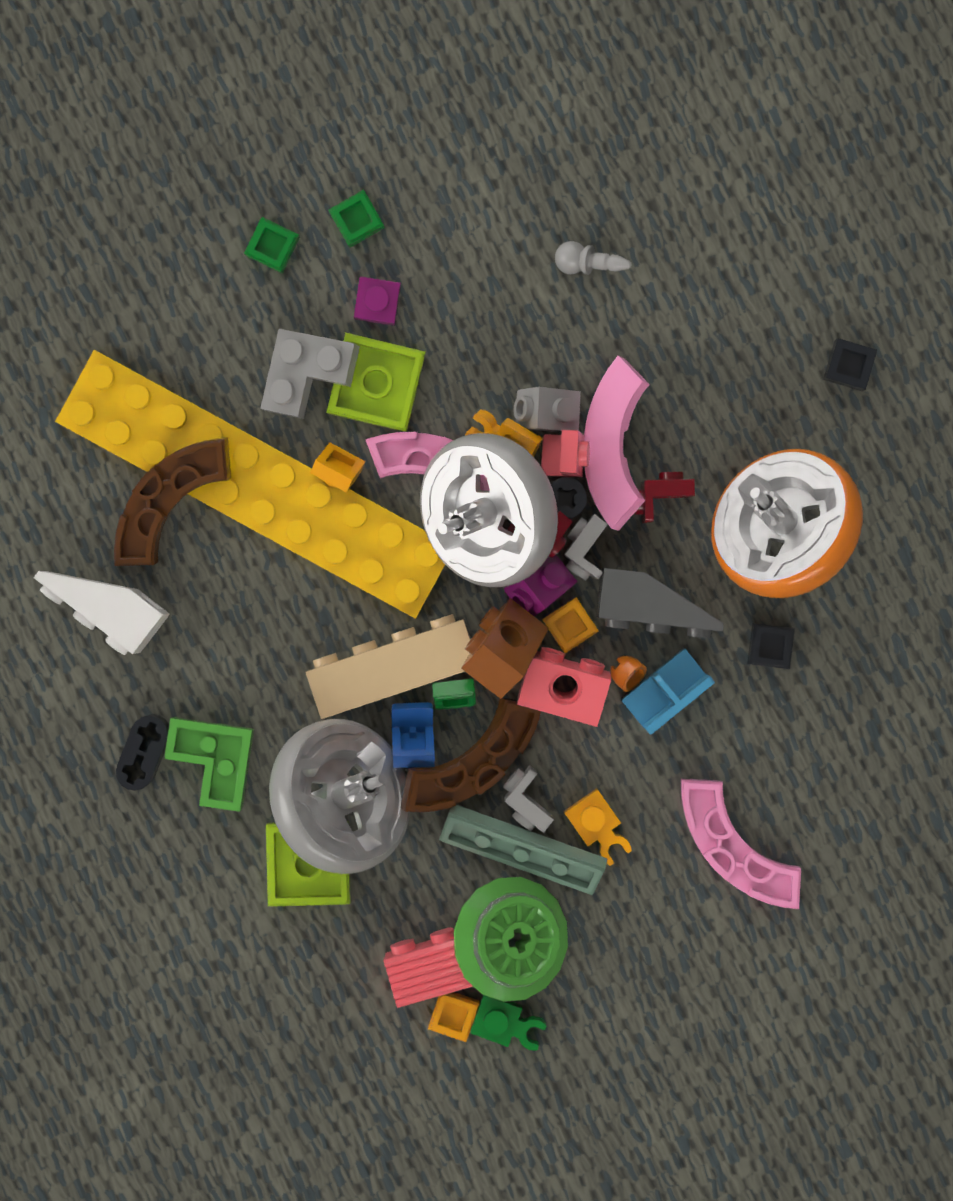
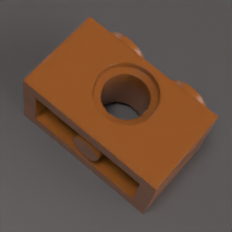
(504, 647)

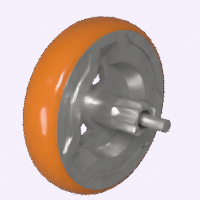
(769, 505)

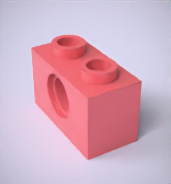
(582, 703)

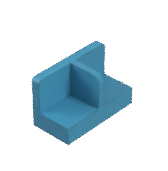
(667, 691)

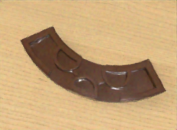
(158, 494)
(478, 767)

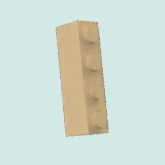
(389, 669)

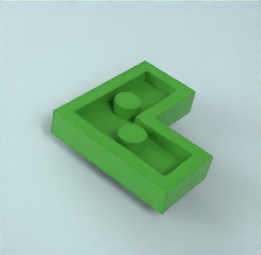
(222, 750)

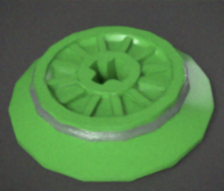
(488, 924)

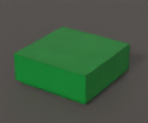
(356, 218)
(271, 245)
(454, 694)

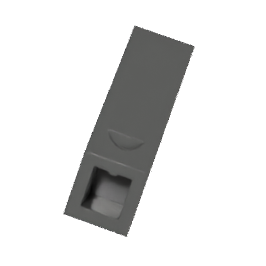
(643, 599)

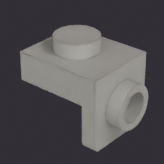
(547, 409)
(583, 537)
(527, 811)

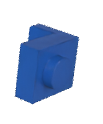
(412, 735)

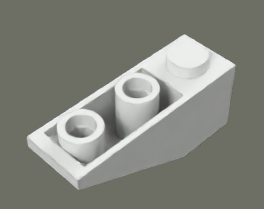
(117, 610)

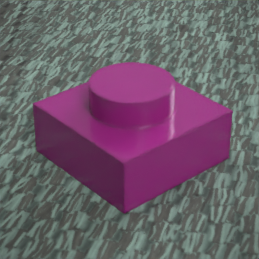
(377, 301)

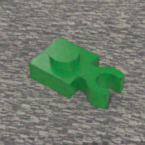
(502, 1020)

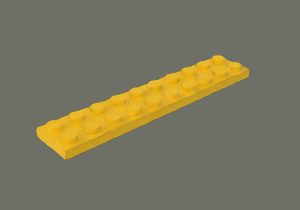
(265, 486)

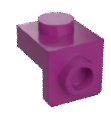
(542, 586)

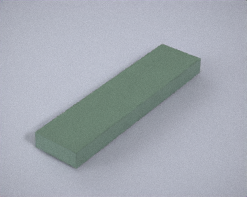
(523, 849)

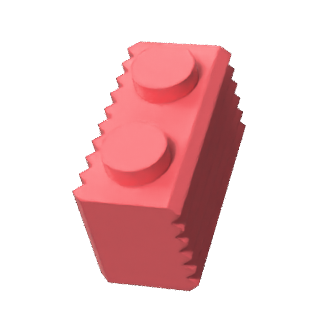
(424, 968)

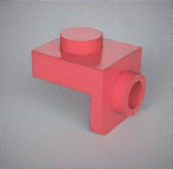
(565, 454)

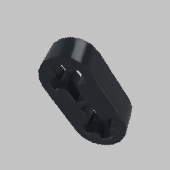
(133, 749)

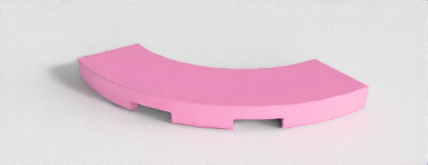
(604, 430)
(408, 453)
(729, 853)

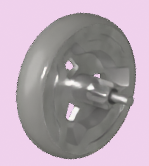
(468, 522)
(316, 821)

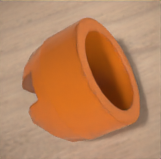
(628, 673)

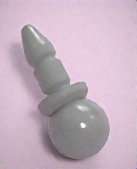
(573, 258)

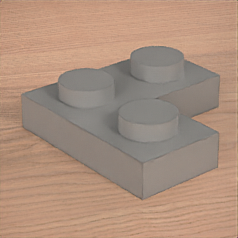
(298, 361)

